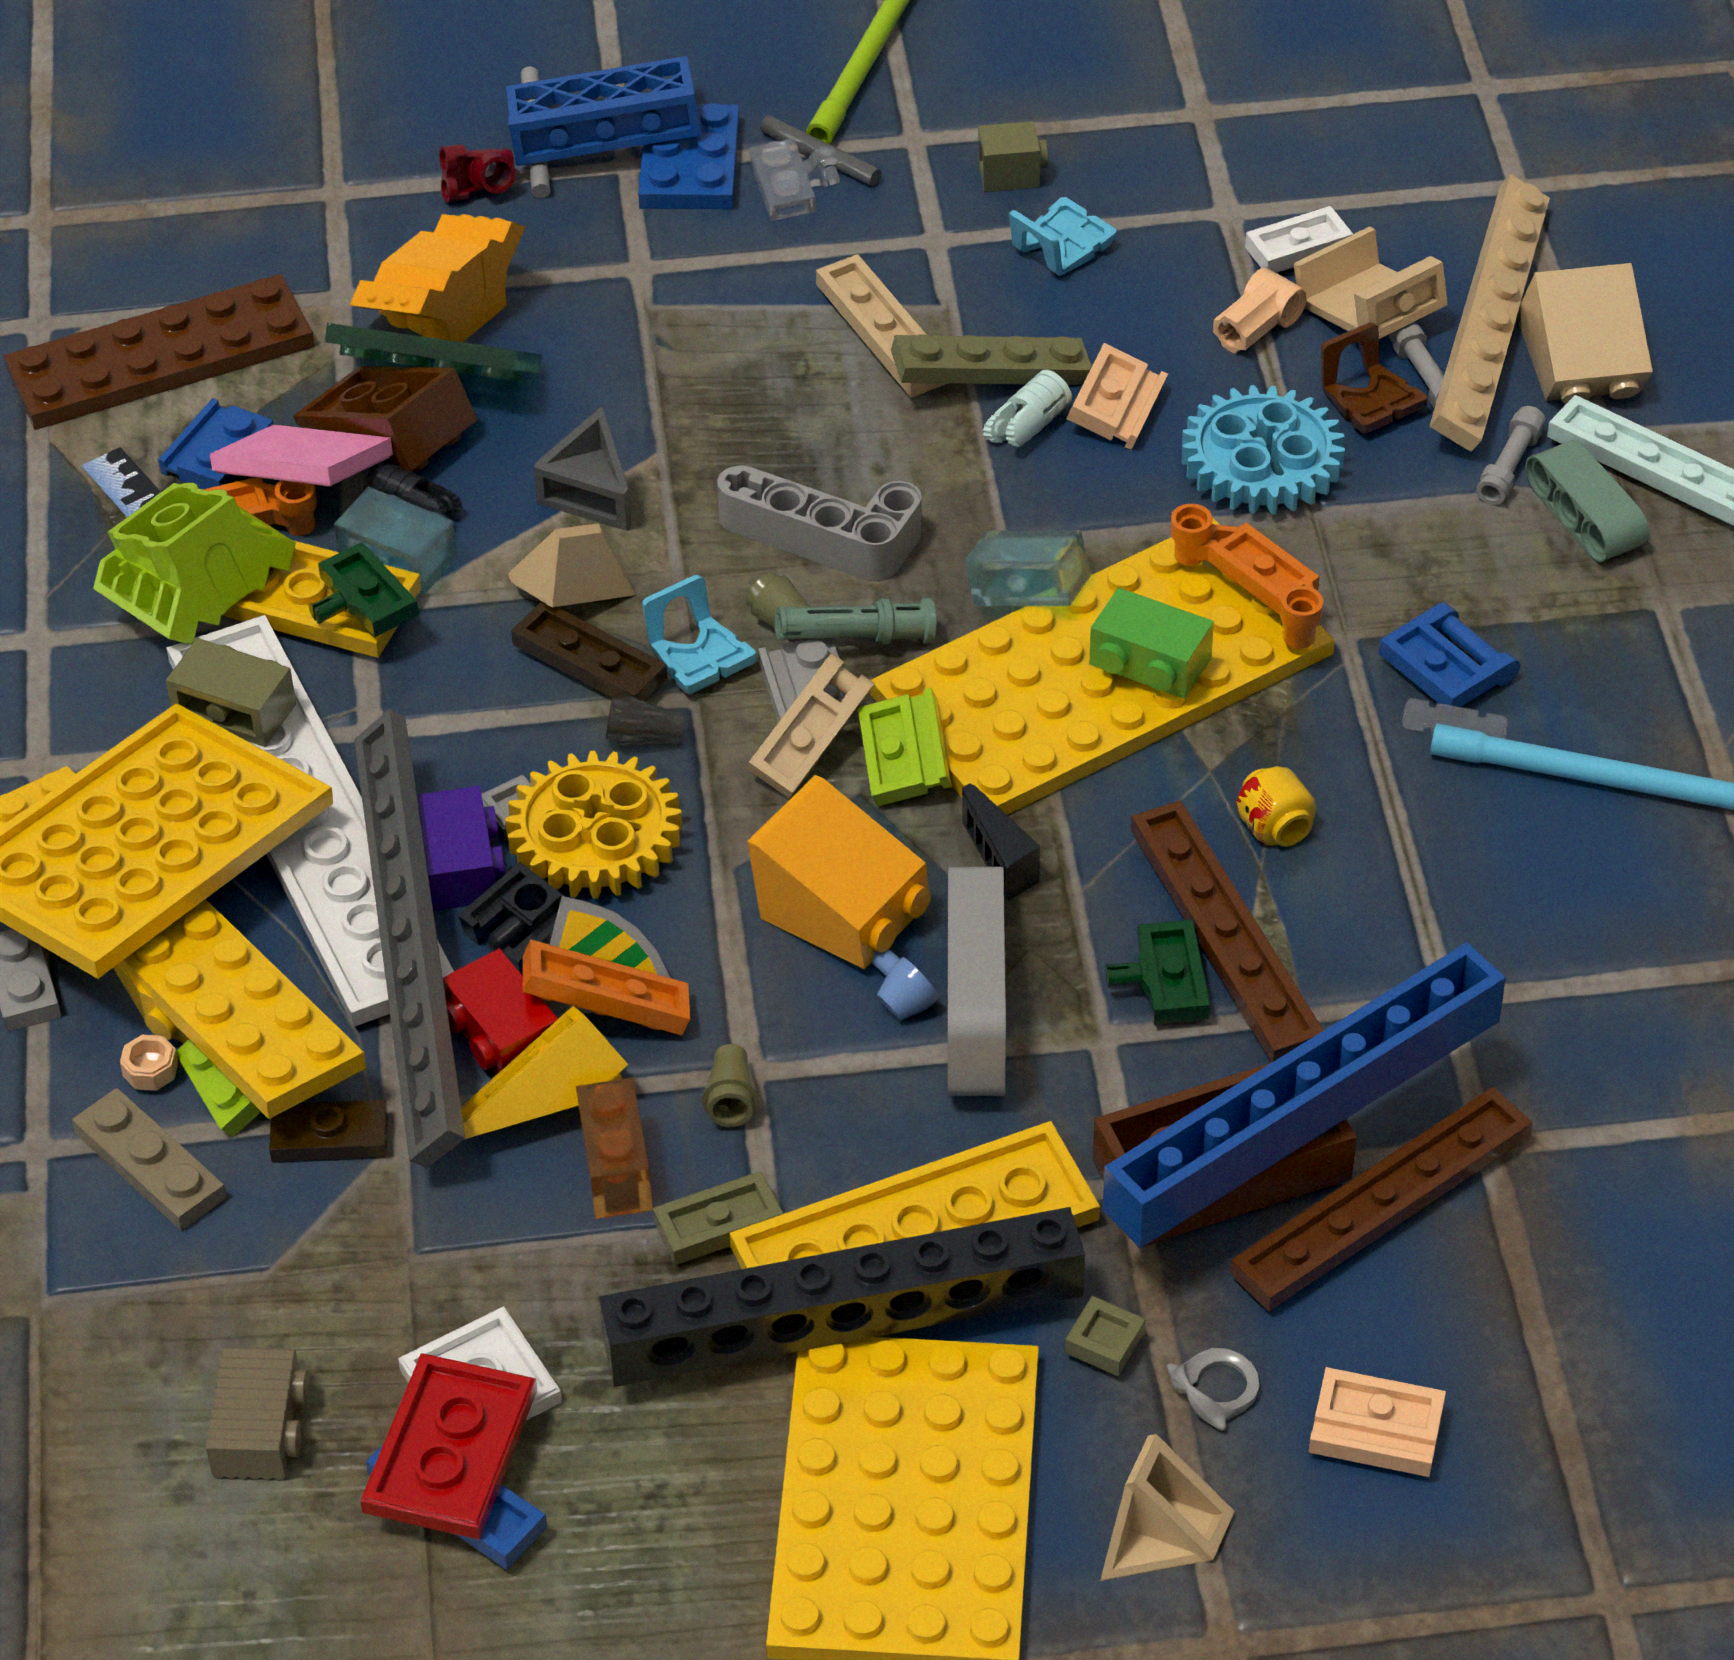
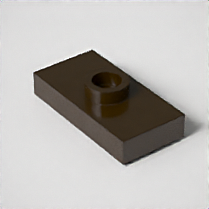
(330, 1131)

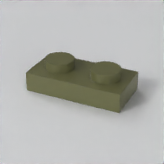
(705, 1219)

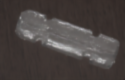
(1419, 715)

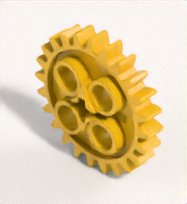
(594, 823)

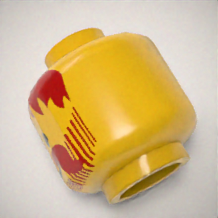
(1276, 806)

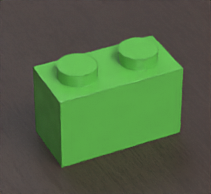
(1151, 642)

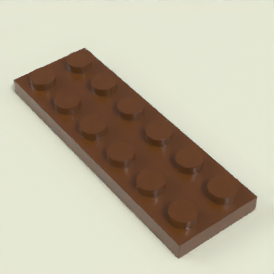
(158, 351)

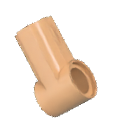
(1264, 304)

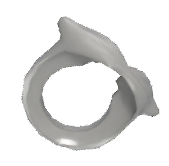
(1213, 1412)

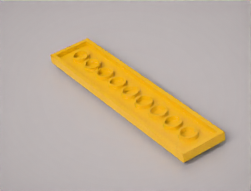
(230, 999)

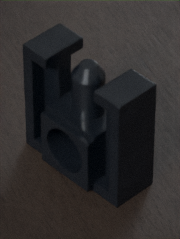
(517, 898)

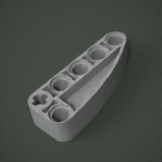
(976, 982)

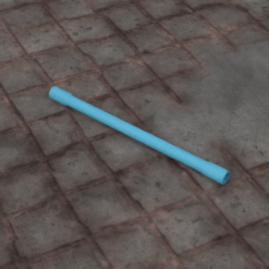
(1478, 747)

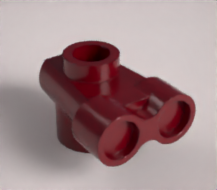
(465, 171)

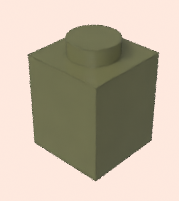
(1010, 156)

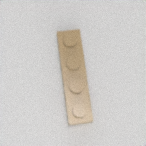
(870, 311)

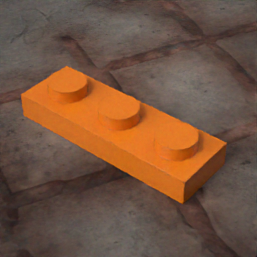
(606, 987)

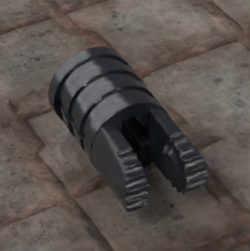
(413, 489)

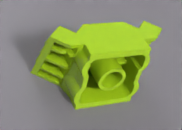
(189, 559)

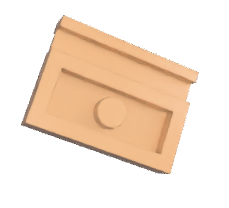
(1116, 396)
(1377, 1422)

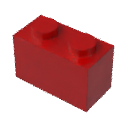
(493, 1011)

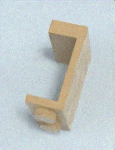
(1354, 288)

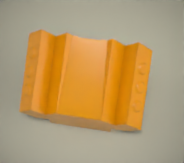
(445, 279)

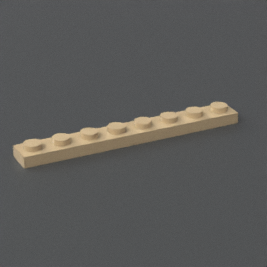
(1490, 313)

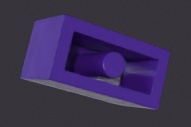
(458, 846)

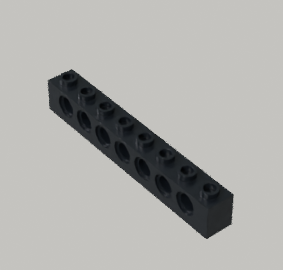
(842, 1296)

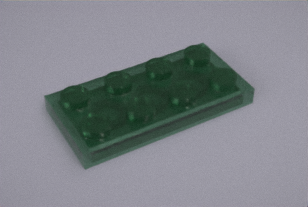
(419, 350)

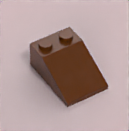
(411, 405)

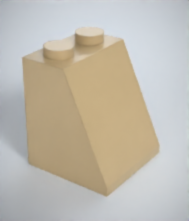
(1586, 332)

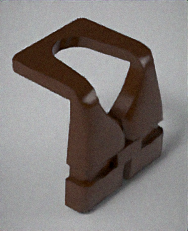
(1382, 399)

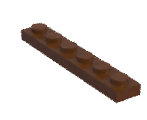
(1225, 929)
(1380, 1198)

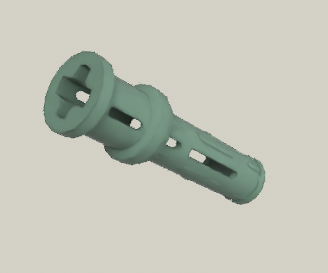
(880, 621)

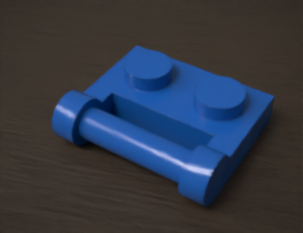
(1439, 665)

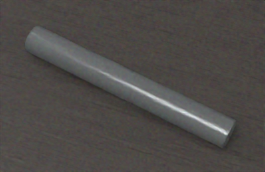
(808, 144)

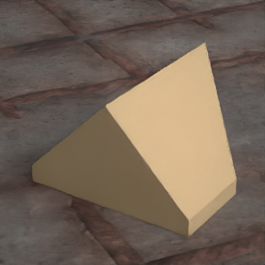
(572, 568)
(1164, 1516)

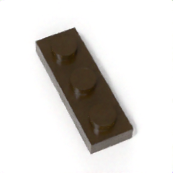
(588, 653)

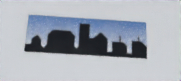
(121, 480)

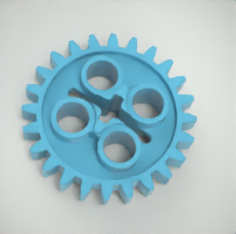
(1263, 449)

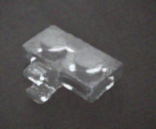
(787, 180)

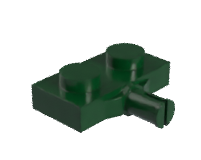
(364, 590)
(1167, 971)

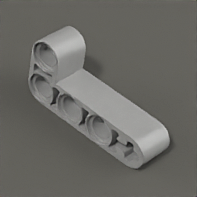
(822, 527)

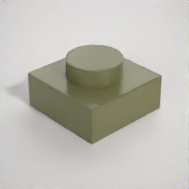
(1105, 1335)

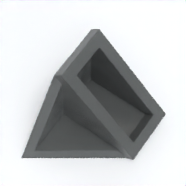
(585, 475)

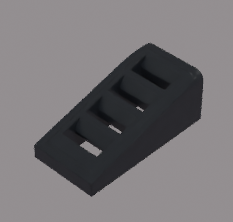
(1000, 841)

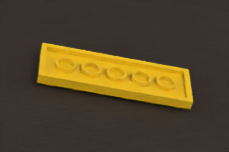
(977, 1186)

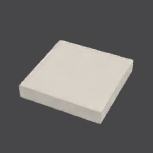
(495, 1344)

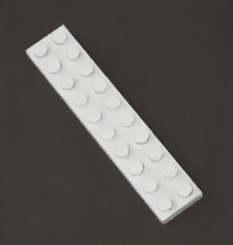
(328, 859)

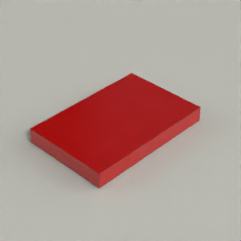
(449, 1446)

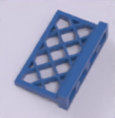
(594, 126)

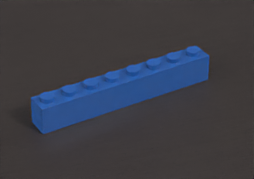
(1302, 1095)

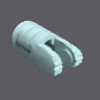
(1029, 409)

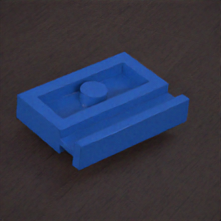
(207, 433)

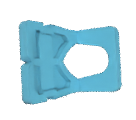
(1064, 234)
(714, 652)

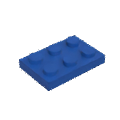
(695, 169)

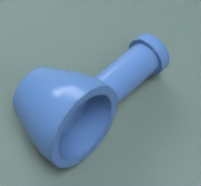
(905, 987)

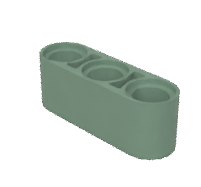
(1587, 500)

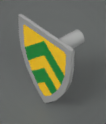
(603, 935)

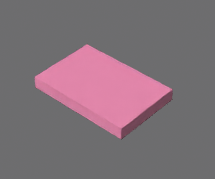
(301, 455)

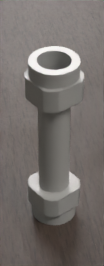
(1411, 344)
(1498, 478)

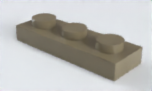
(149, 1159)

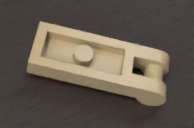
(809, 727)

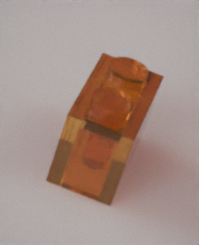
(614, 1148)

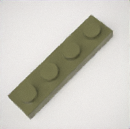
(988, 359)

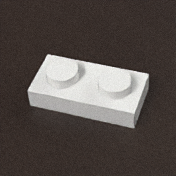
(1293, 239)

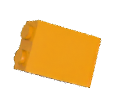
(836, 875)

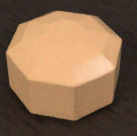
(149, 1062)

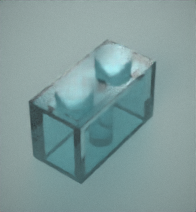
(399, 535)
(1027, 568)

